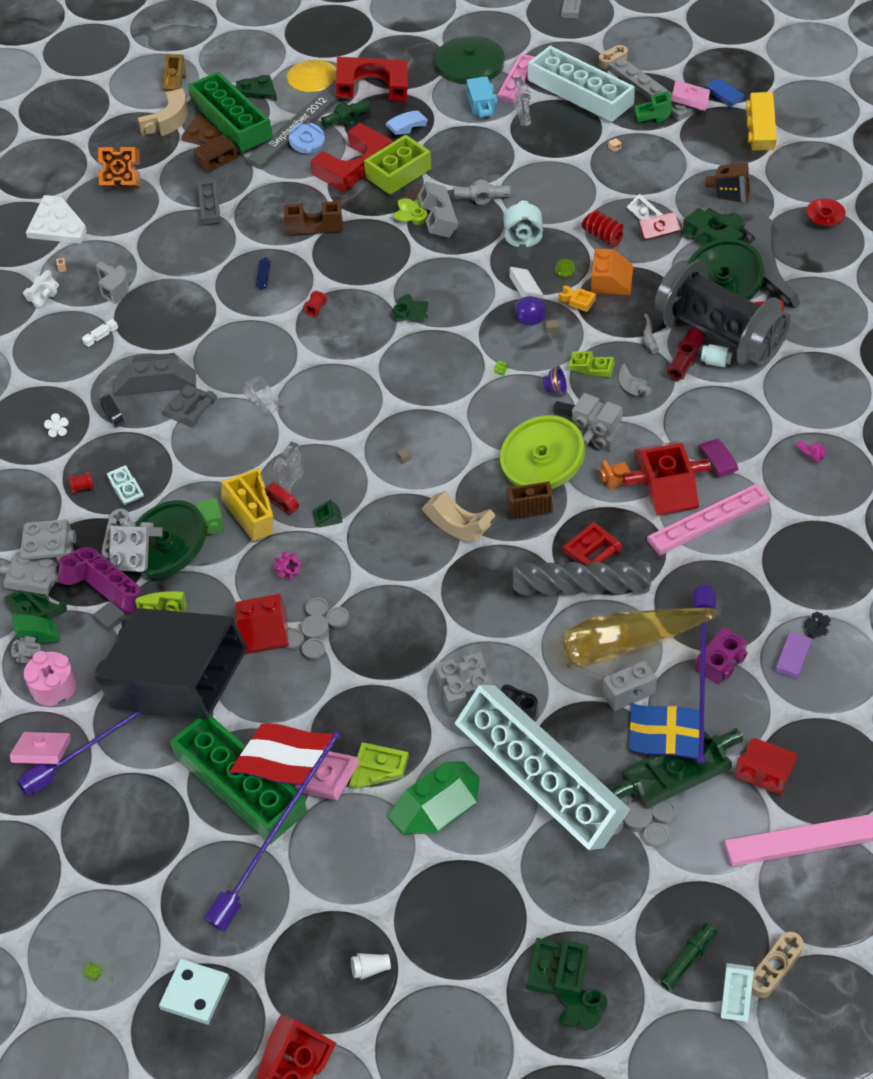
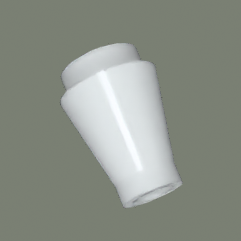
(369, 964)

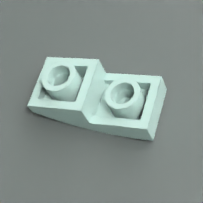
(124, 485)

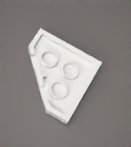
(56, 222)

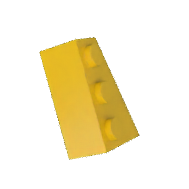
(761, 121)
(248, 503)

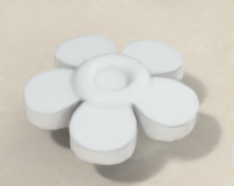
(57, 425)

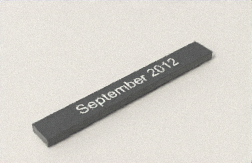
(308, 114)

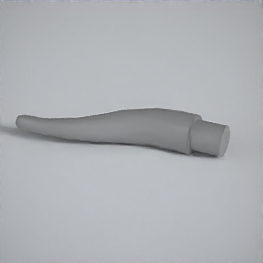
(648, 337)

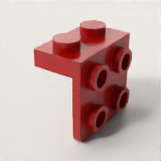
(765, 766)

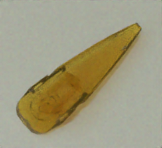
(625, 632)

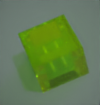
(500, 367)
(92, 971)

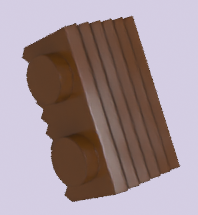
(215, 153)
(529, 500)

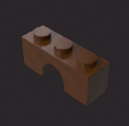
(300, 222)

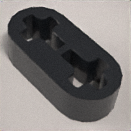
(111, 411)

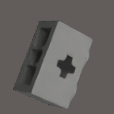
(629, 685)

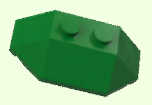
(436, 799)

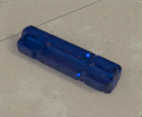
(263, 273)

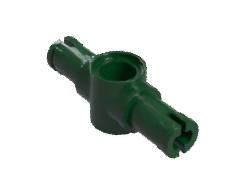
(346, 113)
(724, 220)

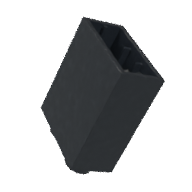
(171, 663)

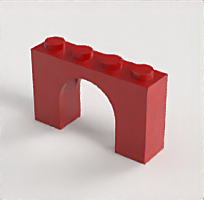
(391, 71)
(344, 173)

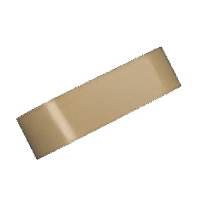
(612, 55)

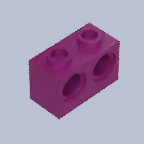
(718, 653)

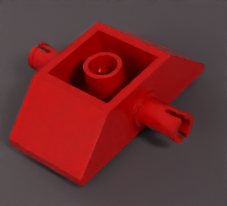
(667, 476)

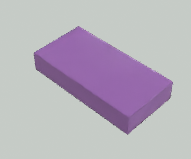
(793, 655)

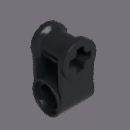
(522, 700)

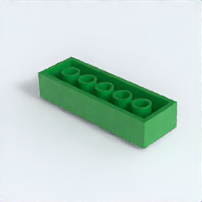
(230, 111)
(210, 754)

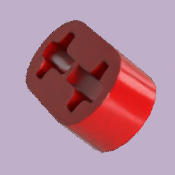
(281, 498)

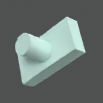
(737, 992)

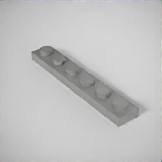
(646, 85)

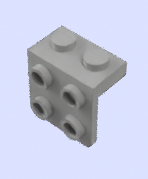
(47, 539)
(130, 545)

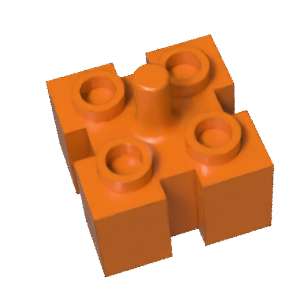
(119, 166)

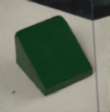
(327, 514)

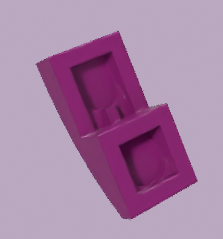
(719, 457)

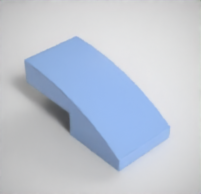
(403, 123)

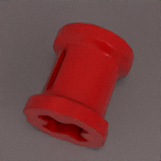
(316, 301)
(81, 482)

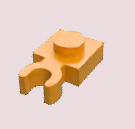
(578, 299)

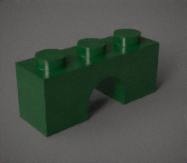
(699, 228)

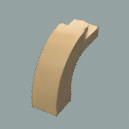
(169, 118)
(455, 520)

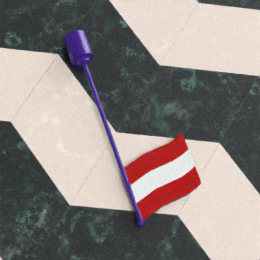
(282, 757)

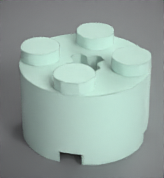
(523, 224)

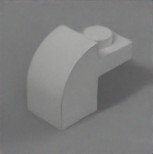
(112, 282)

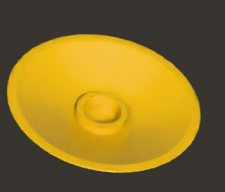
(311, 75)

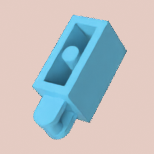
(481, 96)

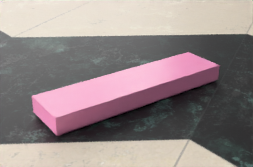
(520, 68)

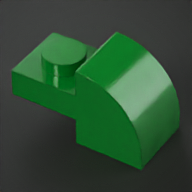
(658, 108)

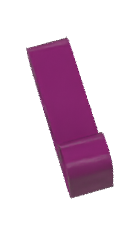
(102, 575)

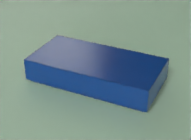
(725, 92)

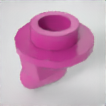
(816, 450)

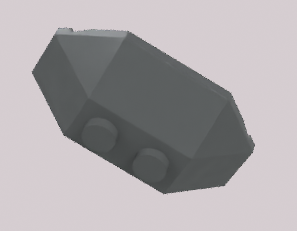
(154, 374)

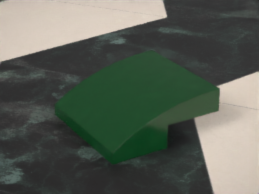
(557, 967)

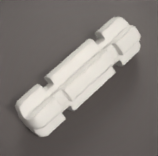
(100, 332)

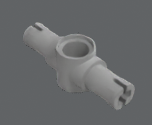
(481, 192)

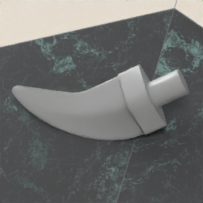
(632, 384)

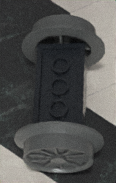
(749, 328)

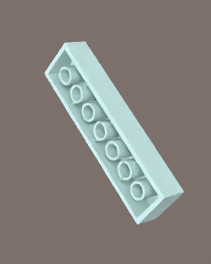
(542, 767)

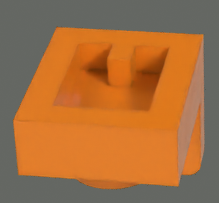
(613, 474)

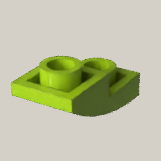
(587, 364)
(163, 601)

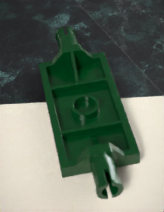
(667, 776)

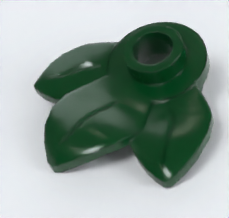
(410, 310)
(582, 1010)

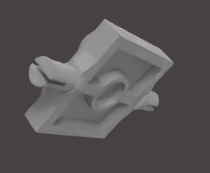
(31, 574)

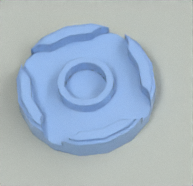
(306, 138)

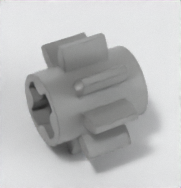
(25, 649)

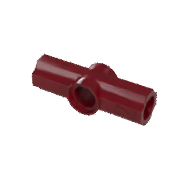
(686, 354)

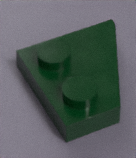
(257, 87)
(34, 604)

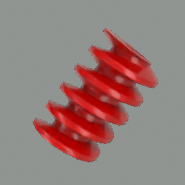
(603, 227)

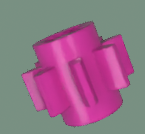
(291, 561)

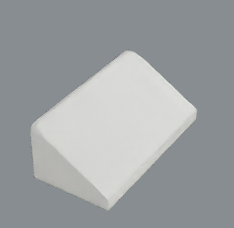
(642, 208)
(524, 282)

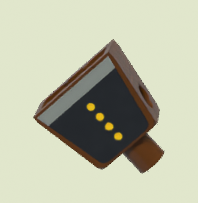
(731, 182)

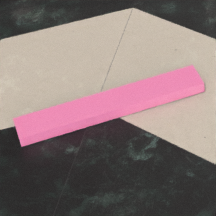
(708, 519)
(800, 840)

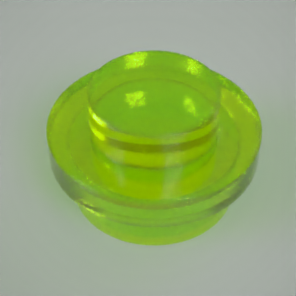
(565, 268)

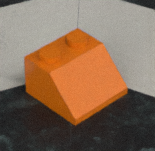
(611, 273)

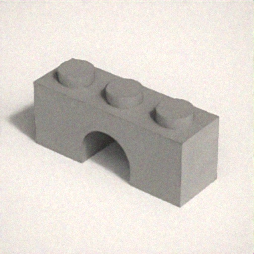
(442, 216)

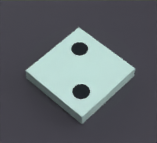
(194, 991)

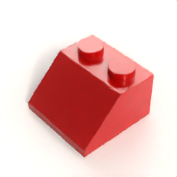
(263, 623)

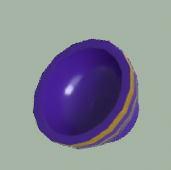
(555, 381)

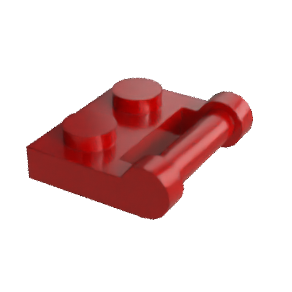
(588, 542)

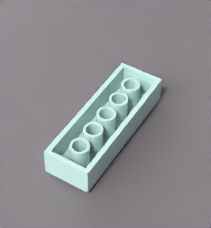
(581, 83)

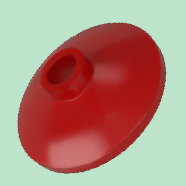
(826, 212)

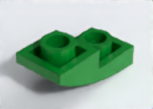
(30, 625)

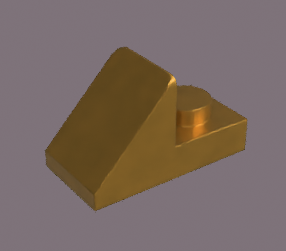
(173, 72)

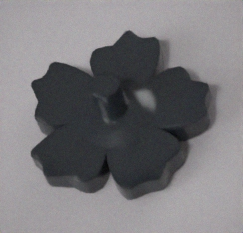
(817, 625)

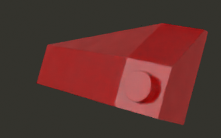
(294, 1051)

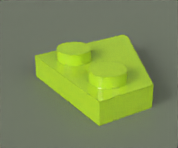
(378, 765)

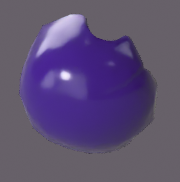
(530, 310)

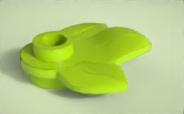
(410, 211)

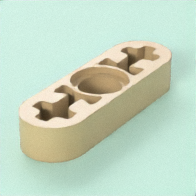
(776, 952)

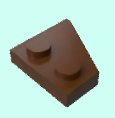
(200, 131)

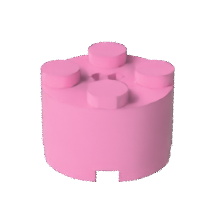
(49, 678)

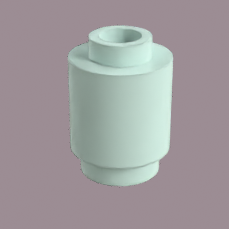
(716, 355)

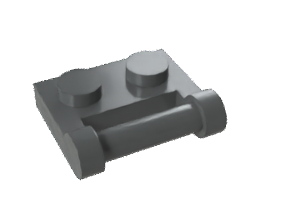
(186, 401)

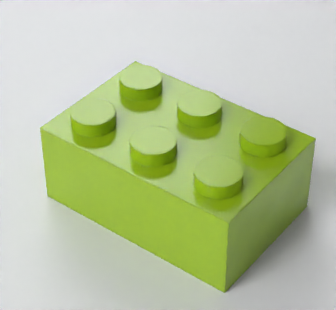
(397, 164)

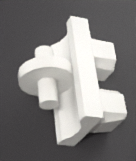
(42, 289)

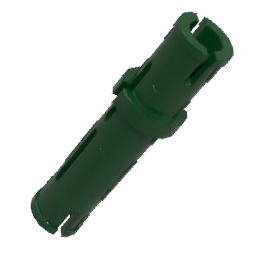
(694, 948)

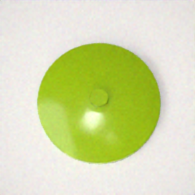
(543, 451)

